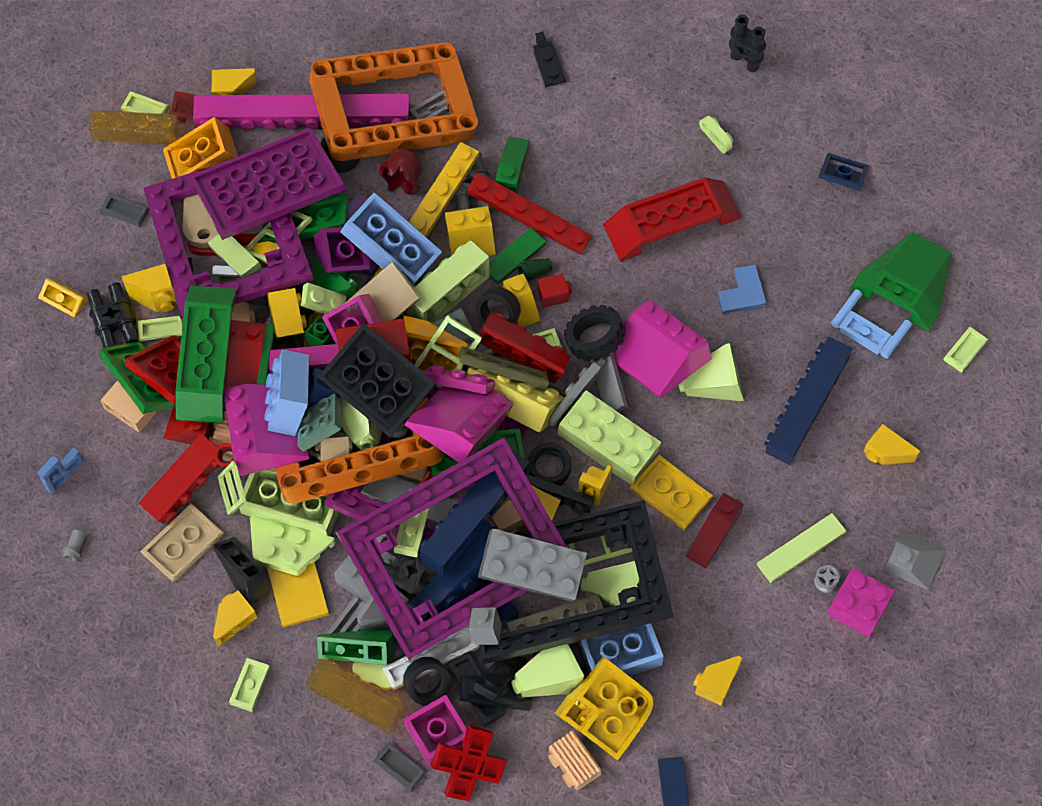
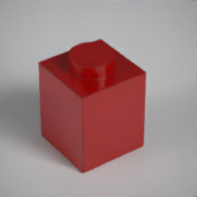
(553, 290)

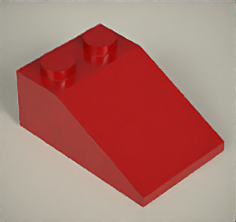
(244, 353)

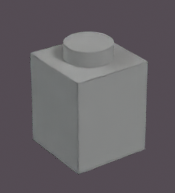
(485, 626)

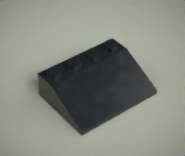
(377, 380)

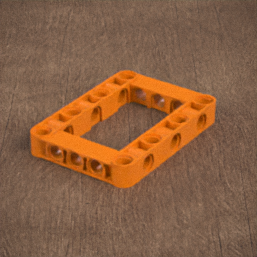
(394, 64)
(356, 468)

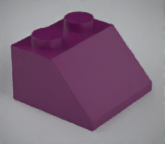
(338, 252)

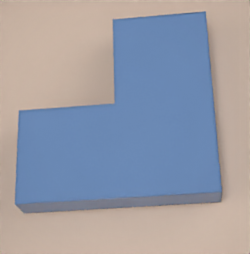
(747, 295)
(56, 472)

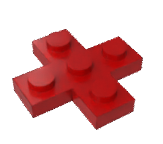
(468, 763)

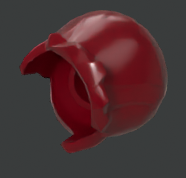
(402, 170)

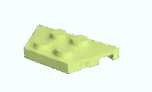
(286, 546)

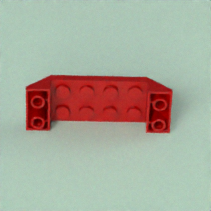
(669, 214)

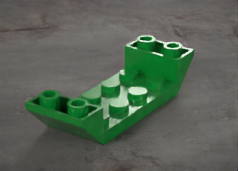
(204, 354)

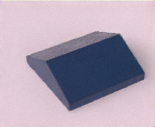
(843, 174)

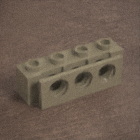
(567, 610)

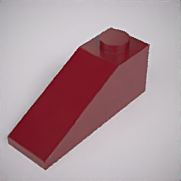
(715, 530)

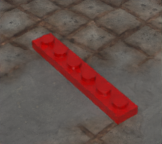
(528, 213)

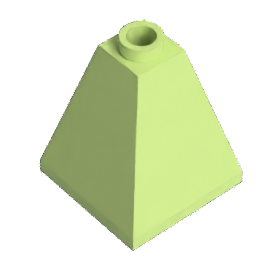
(716, 378)
(358, 427)
(610, 582)
(549, 673)

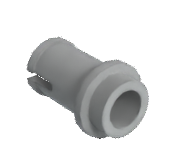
(74, 545)

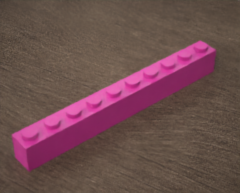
(297, 110)

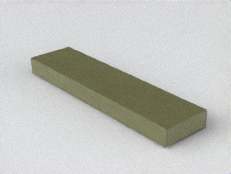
(503, 367)

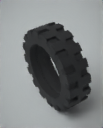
(598, 348)

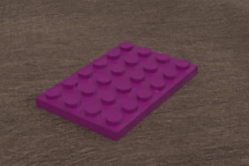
(266, 183)

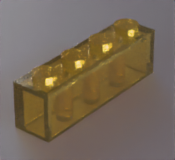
(133, 127)
(355, 695)

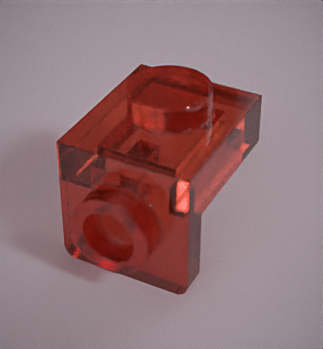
(182, 106)

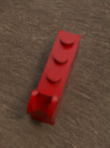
(183, 478)

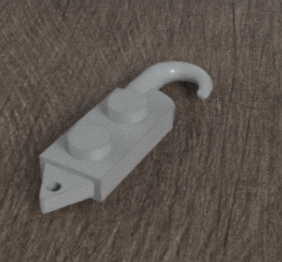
(575, 391)

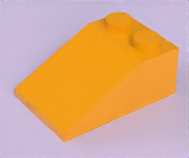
(200, 149)
(420, 334)

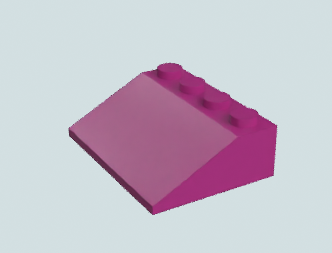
(660, 349)
(459, 420)
(251, 443)

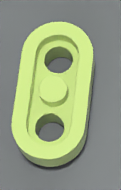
(716, 134)

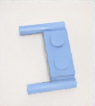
(866, 332)

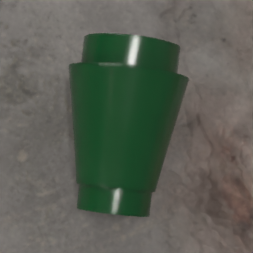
(534, 268)

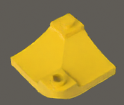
(607, 708)

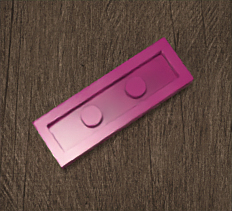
(460, 380)

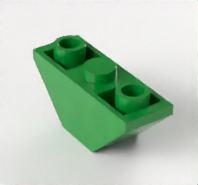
(333, 281)

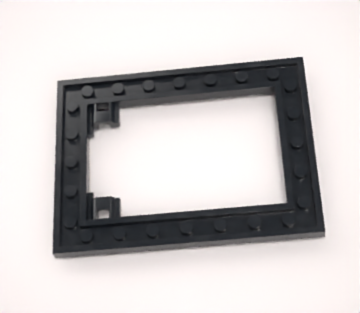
(652, 604)

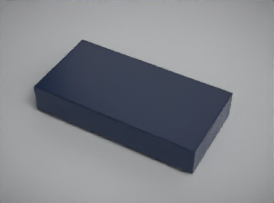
(673, 782)

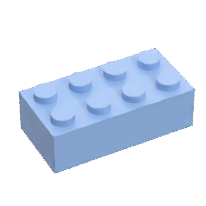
(390, 238)

